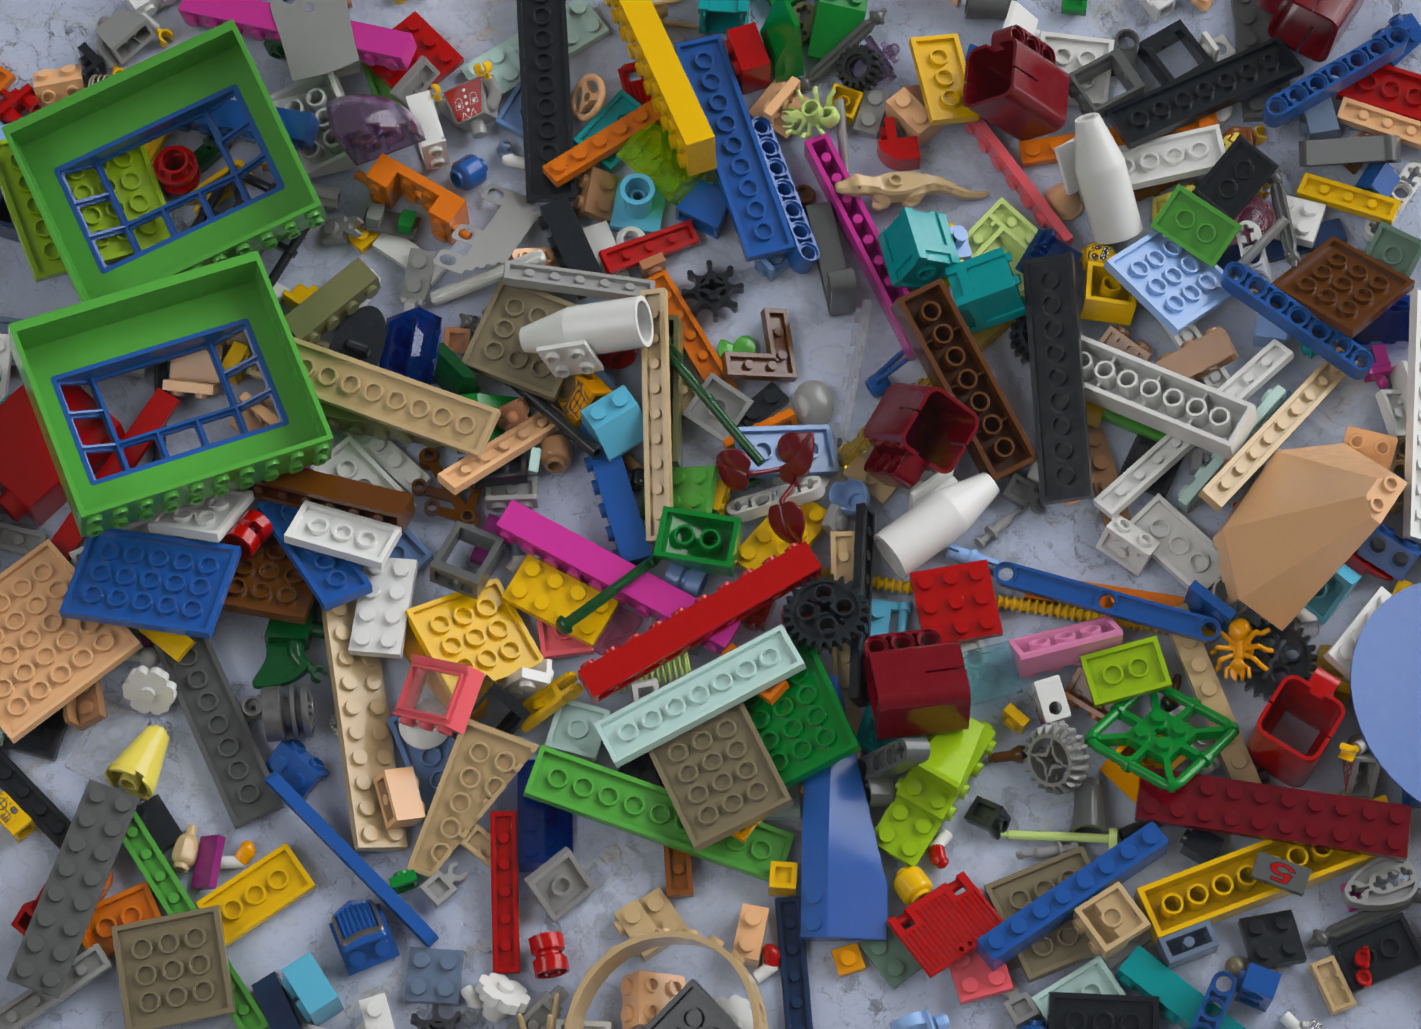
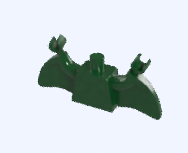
(285, 652)

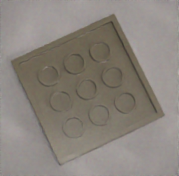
(496, 342)
(1014, 892)
(173, 969)

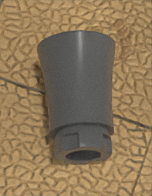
(987, 9)
(1089, 808)

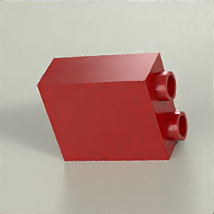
(26, 468)

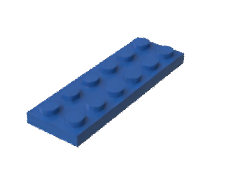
(328, 577)

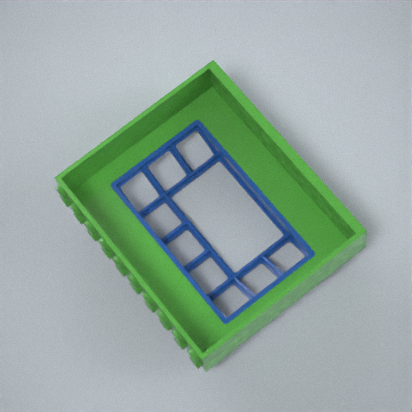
(137, 109)
(149, 328)

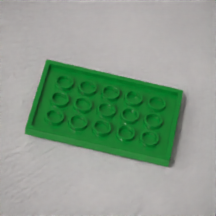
(806, 725)

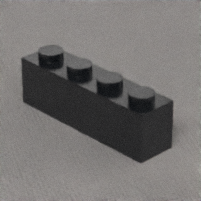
(567, 237)

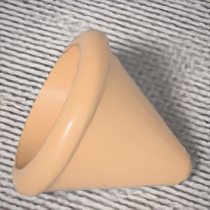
(1065, 206)

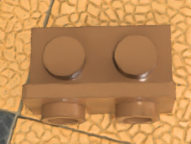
(1120, 339)
(86, 708)

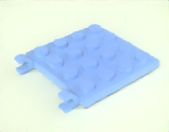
(1169, 281)

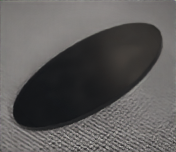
(362, 335)

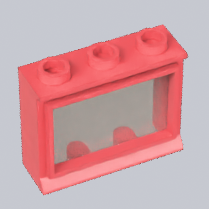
(438, 695)

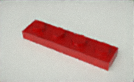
(667, 240)

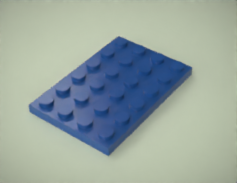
(151, 582)

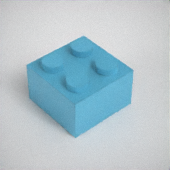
(311, 987)

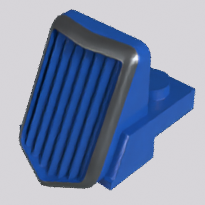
(362, 935)

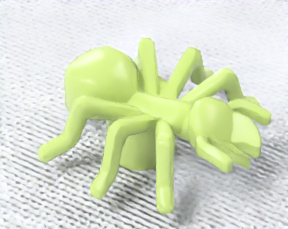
(812, 113)

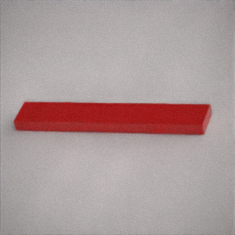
(505, 892)

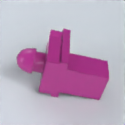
(1381, 367)

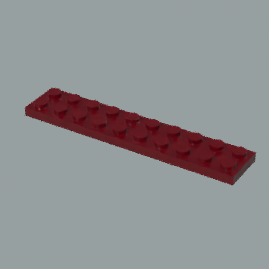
(1278, 814)

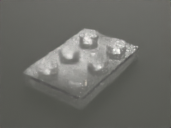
(105, 741)

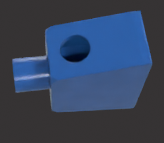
(704, 208)

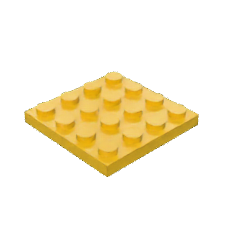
(475, 632)

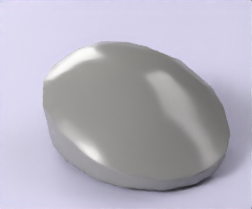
(813, 403)

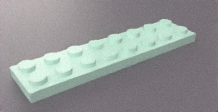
(699, 696)

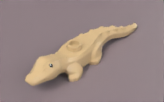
(902, 187)

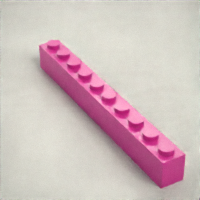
(255, 20)
(857, 228)
(598, 567)

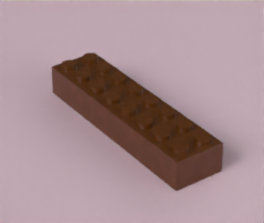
(959, 368)

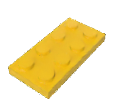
(941, 78)
(766, 543)
(551, 593)
(259, 892)

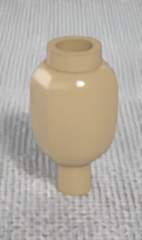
(185, 850)

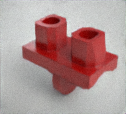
(16, 102)

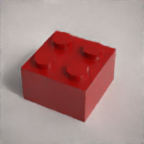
(748, 58)

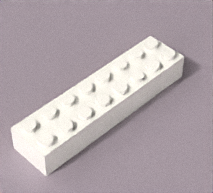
(1165, 400)

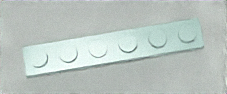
(1189, 494)

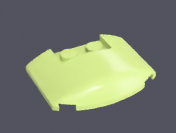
(1002, 228)

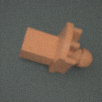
(513, 413)

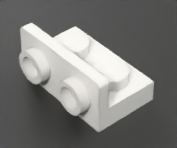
(1127, 544)

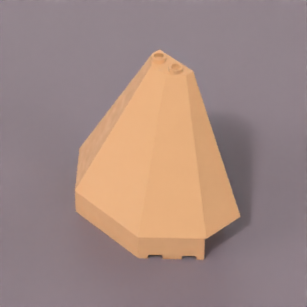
(1300, 526)

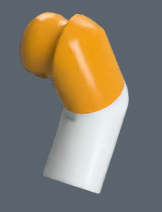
(240, 858)

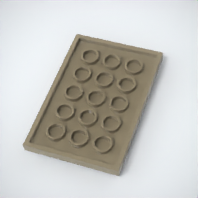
(720, 777)

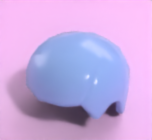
(848, 495)

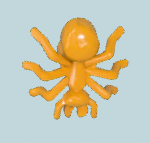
(1242, 649)

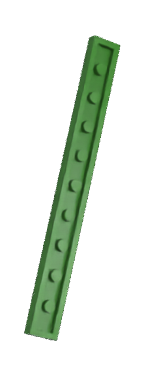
(176, 900)

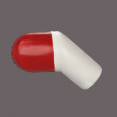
(937, 849)
(770, 965)

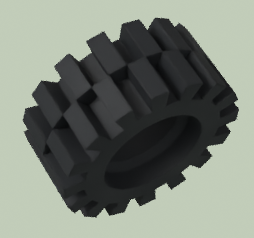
(851, 58)

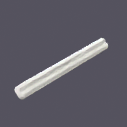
(481, 279)

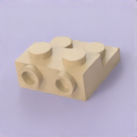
(646, 916)
(1110, 920)

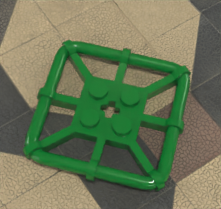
(1163, 749)

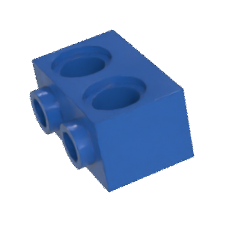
(1386, 558)
(1256, 986)

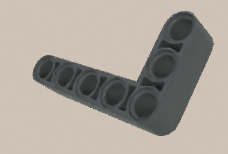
(837, 280)

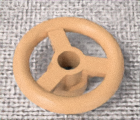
(590, 99)

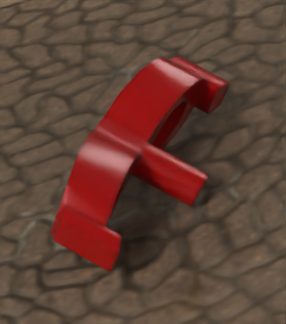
(1362, 959)

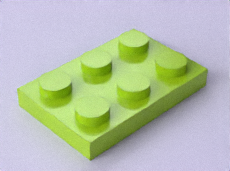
(1125, 671)

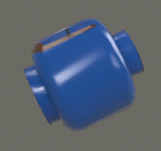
(468, 172)

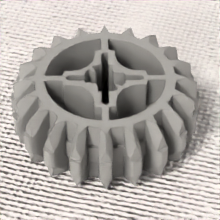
(1051, 762)

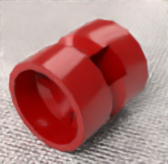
(249, 533)
(548, 951)

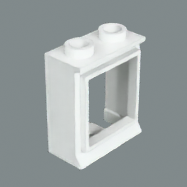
(434, 148)

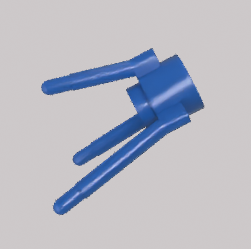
(879, 382)

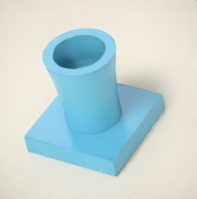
(637, 204)

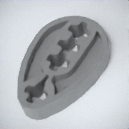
(1391, 896)

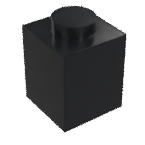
(1200, 845)

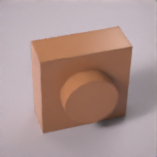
(652, 265)
(457, 339)

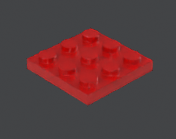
(429, 45)
(957, 602)

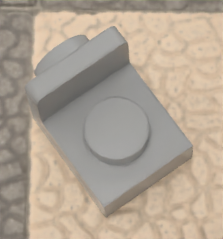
(836, 521)

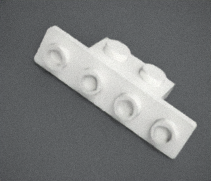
(1394, 401)

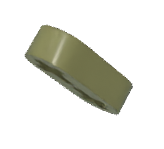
(806, 24)

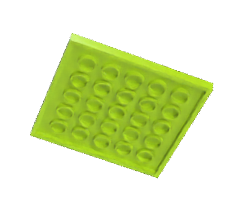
(133, 185)

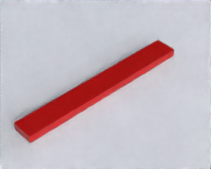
(152, 417)

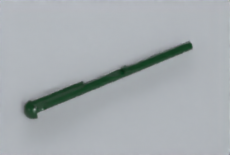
(675, 360)
(565, 625)

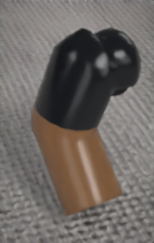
(637, 473)

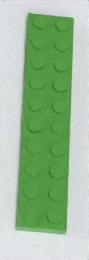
(644, 812)

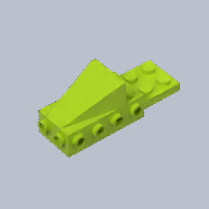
(932, 790)

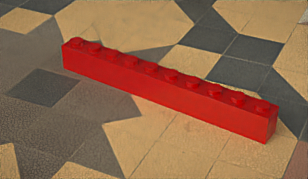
(698, 622)

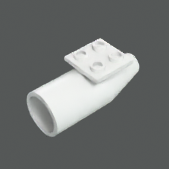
(1100, 172)
(578, 333)
(935, 518)

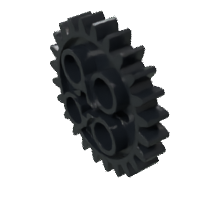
(825, 613)
(1299, 666)

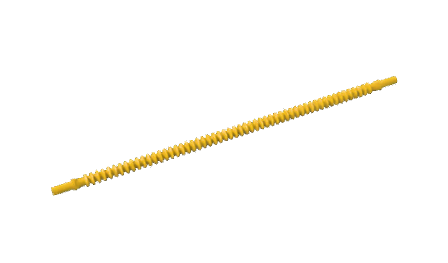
(1014, 603)

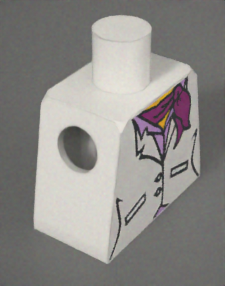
(1049, 694)

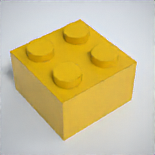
(1105, 297)

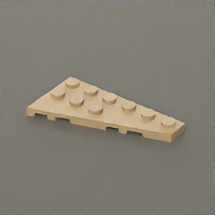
(472, 780)

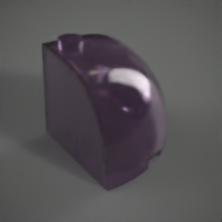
(372, 126)

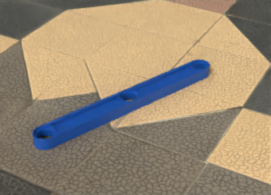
(1125, 606)
(351, 859)

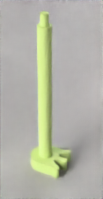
(1110, 838)

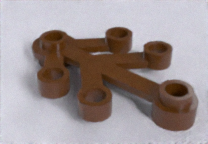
(444, 494)

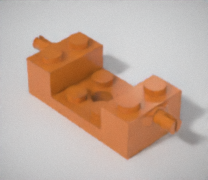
(391, 180)

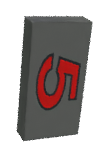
(1280, 873)

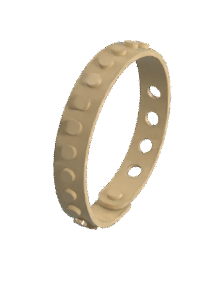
(641, 942)

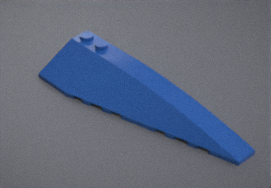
(841, 864)

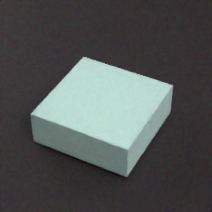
(533, 461)

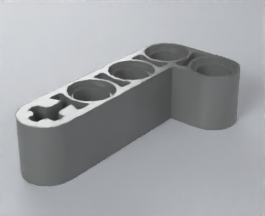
(1350, 151)
(888, 761)

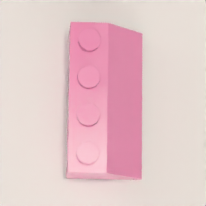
(1063, 645)

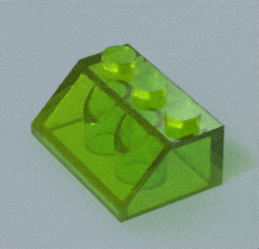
(651, 155)

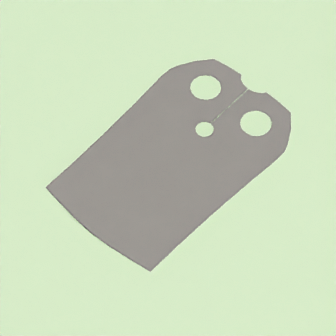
(316, 39)

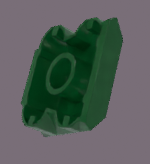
(453, 374)

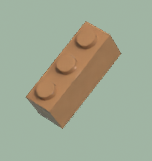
(1201, 356)

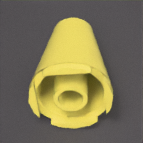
(140, 763)

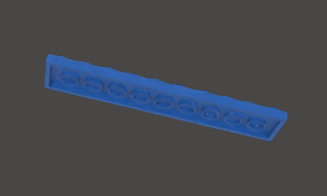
(739, 157)

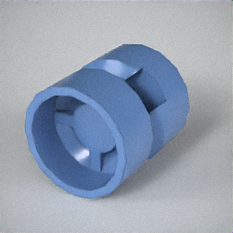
(686, 579)

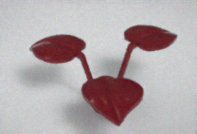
(797, 452)

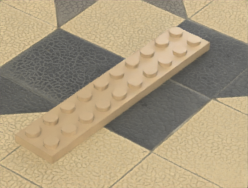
(396, 400)
(362, 731)

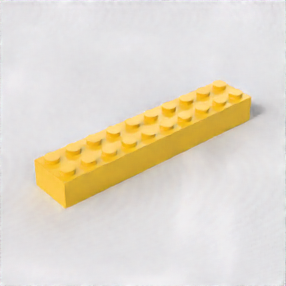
(666, 83)
(1224, 884)

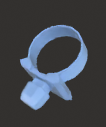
(921, 1020)

